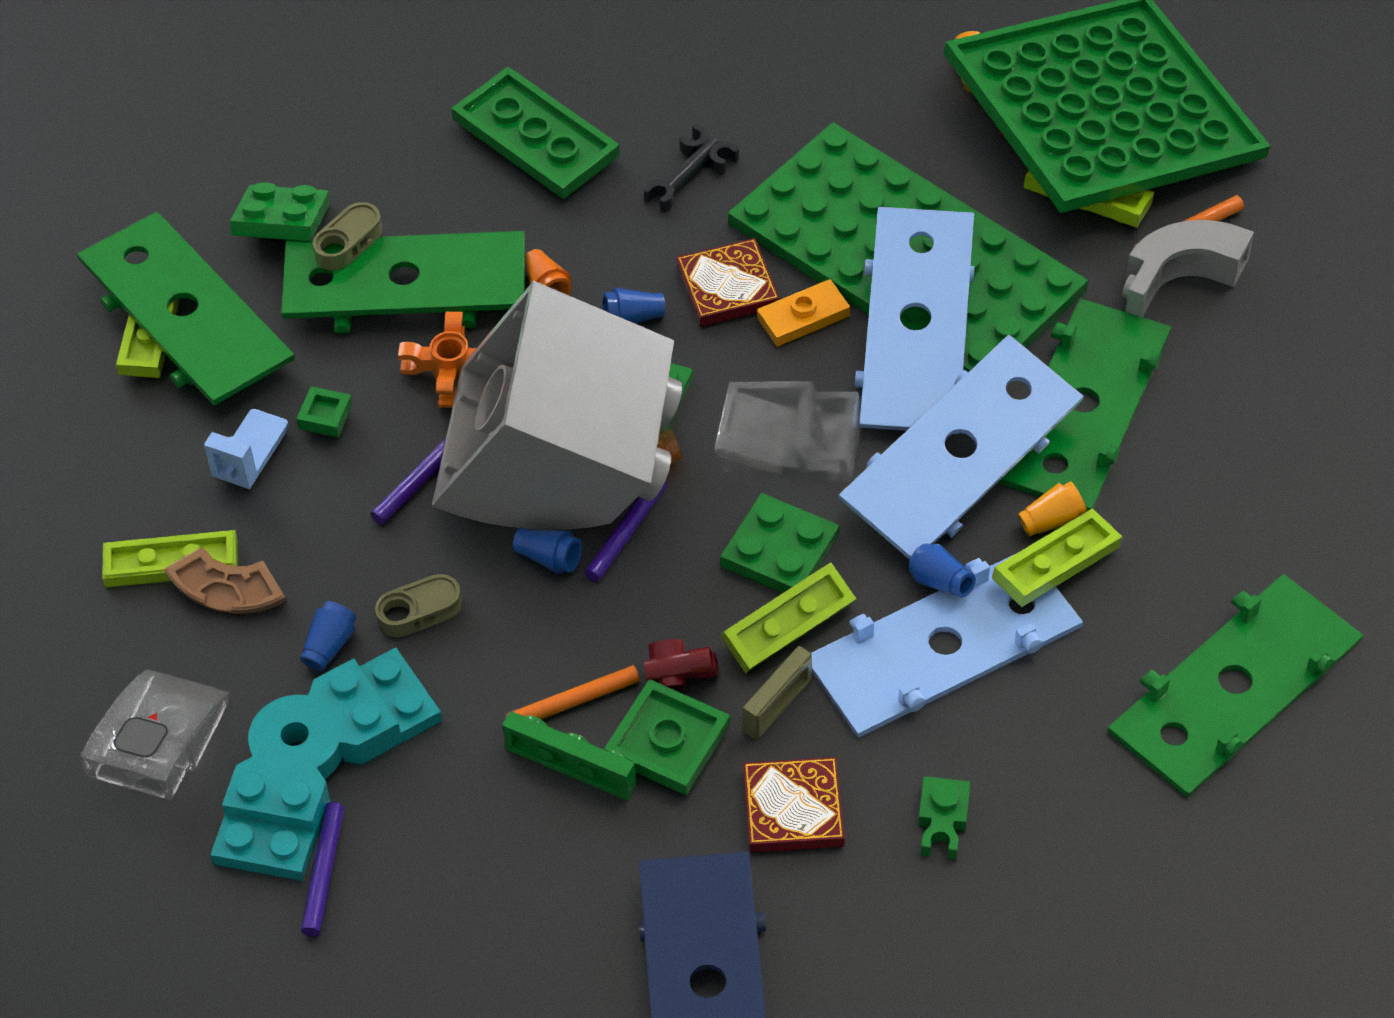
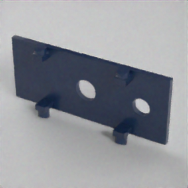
(696, 920)

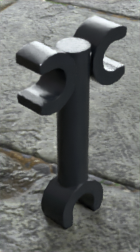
(699, 154)

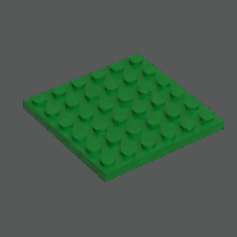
(1105, 102)

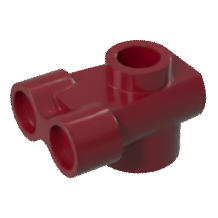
(671, 664)

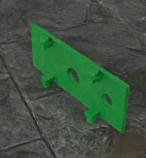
(454, 276)
(216, 346)
(1113, 360)
(1277, 640)

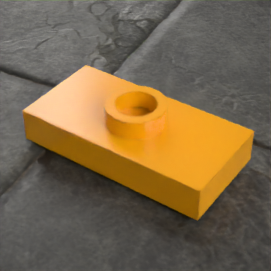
(803, 312)

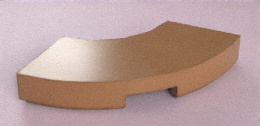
(225, 586)

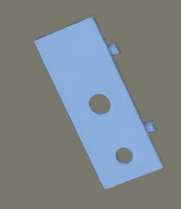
(902, 366)
(921, 489)
(892, 669)

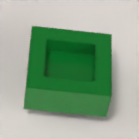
(324, 411)

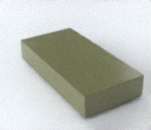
(777, 693)

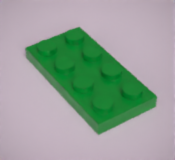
(535, 132)

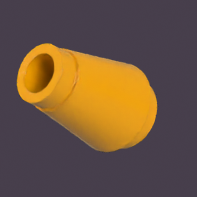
(1052, 509)

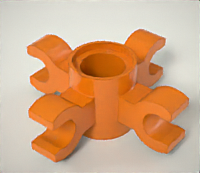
(443, 357)

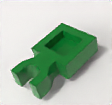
(943, 811)

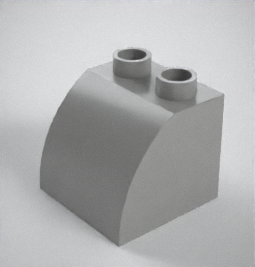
(558, 418)

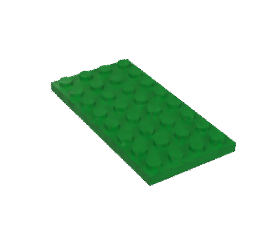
(824, 222)

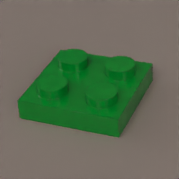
(280, 212)
(779, 544)
(669, 736)

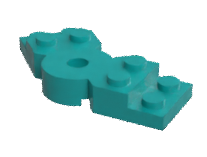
(281, 791)

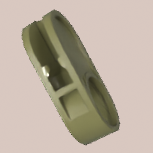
(353, 228)
(429, 603)

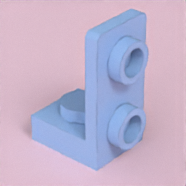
(246, 453)

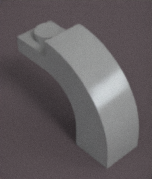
(1184, 249)

